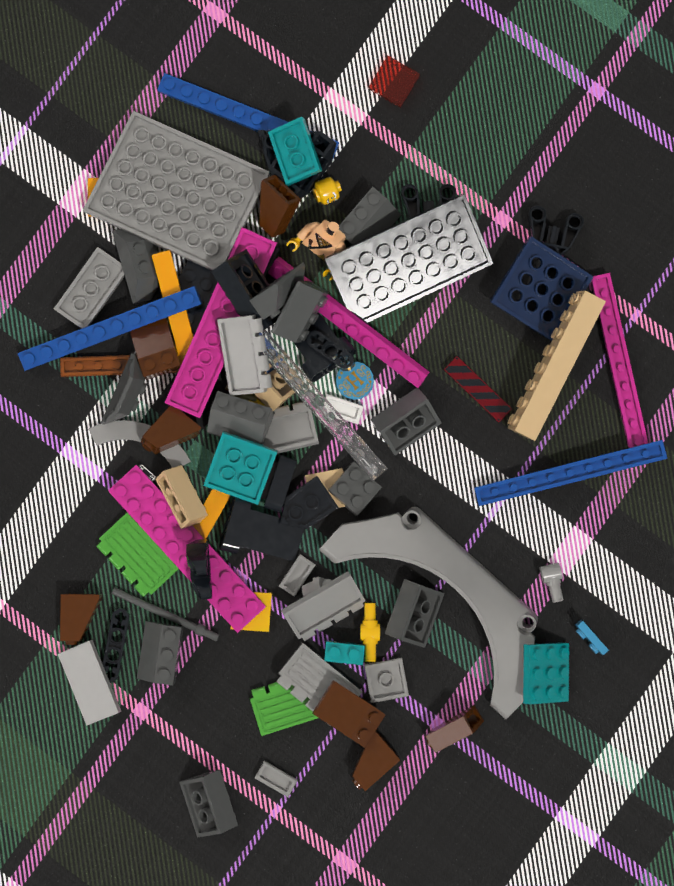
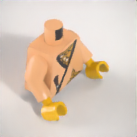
(321, 239)

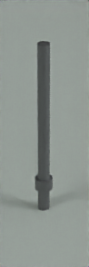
(199, 629)

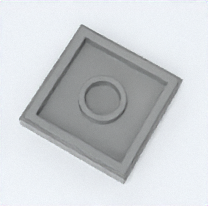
(386, 680)

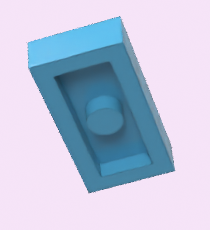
(585, 632)

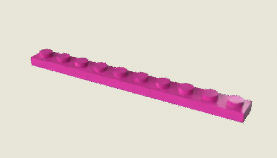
(363, 333)
(619, 362)

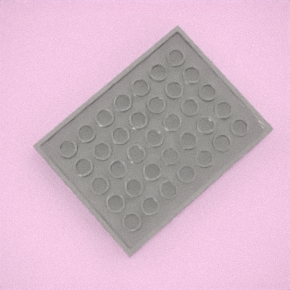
(176, 191)

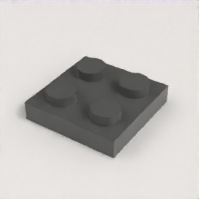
(354, 489)

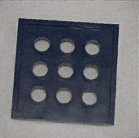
(523, 265)

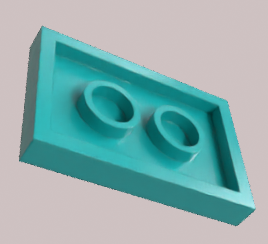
(295, 151)

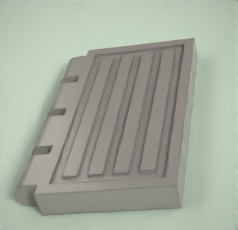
(243, 354)
(291, 429)
(323, 606)
(310, 677)

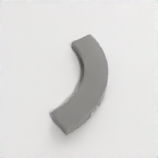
(134, 431)

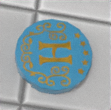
(356, 382)

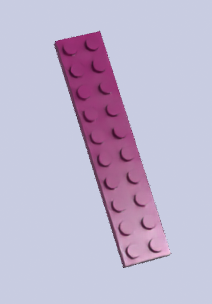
(205, 355)
(153, 514)

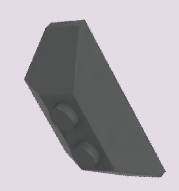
(137, 265)
(126, 392)

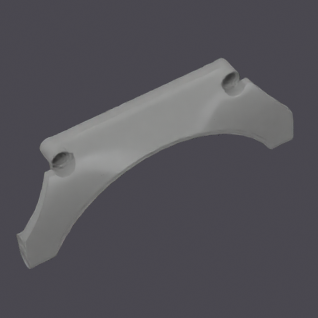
(433, 549)

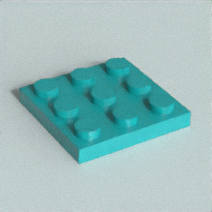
(240, 468)
(546, 673)

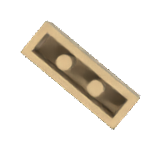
(181, 496)

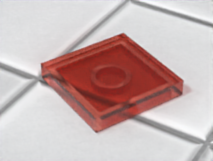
(394, 81)

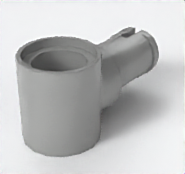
(552, 576)

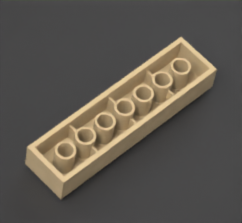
(556, 364)

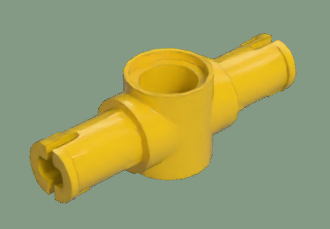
(370, 632)

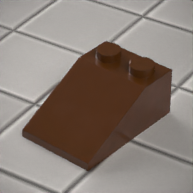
(155, 349)
(348, 713)

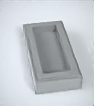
(297, 575)
(276, 778)

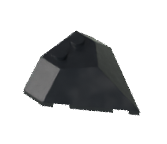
(325, 151)

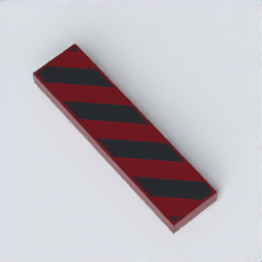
(477, 389)

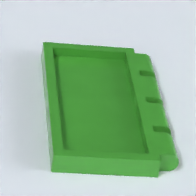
(139, 555)
(278, 709)

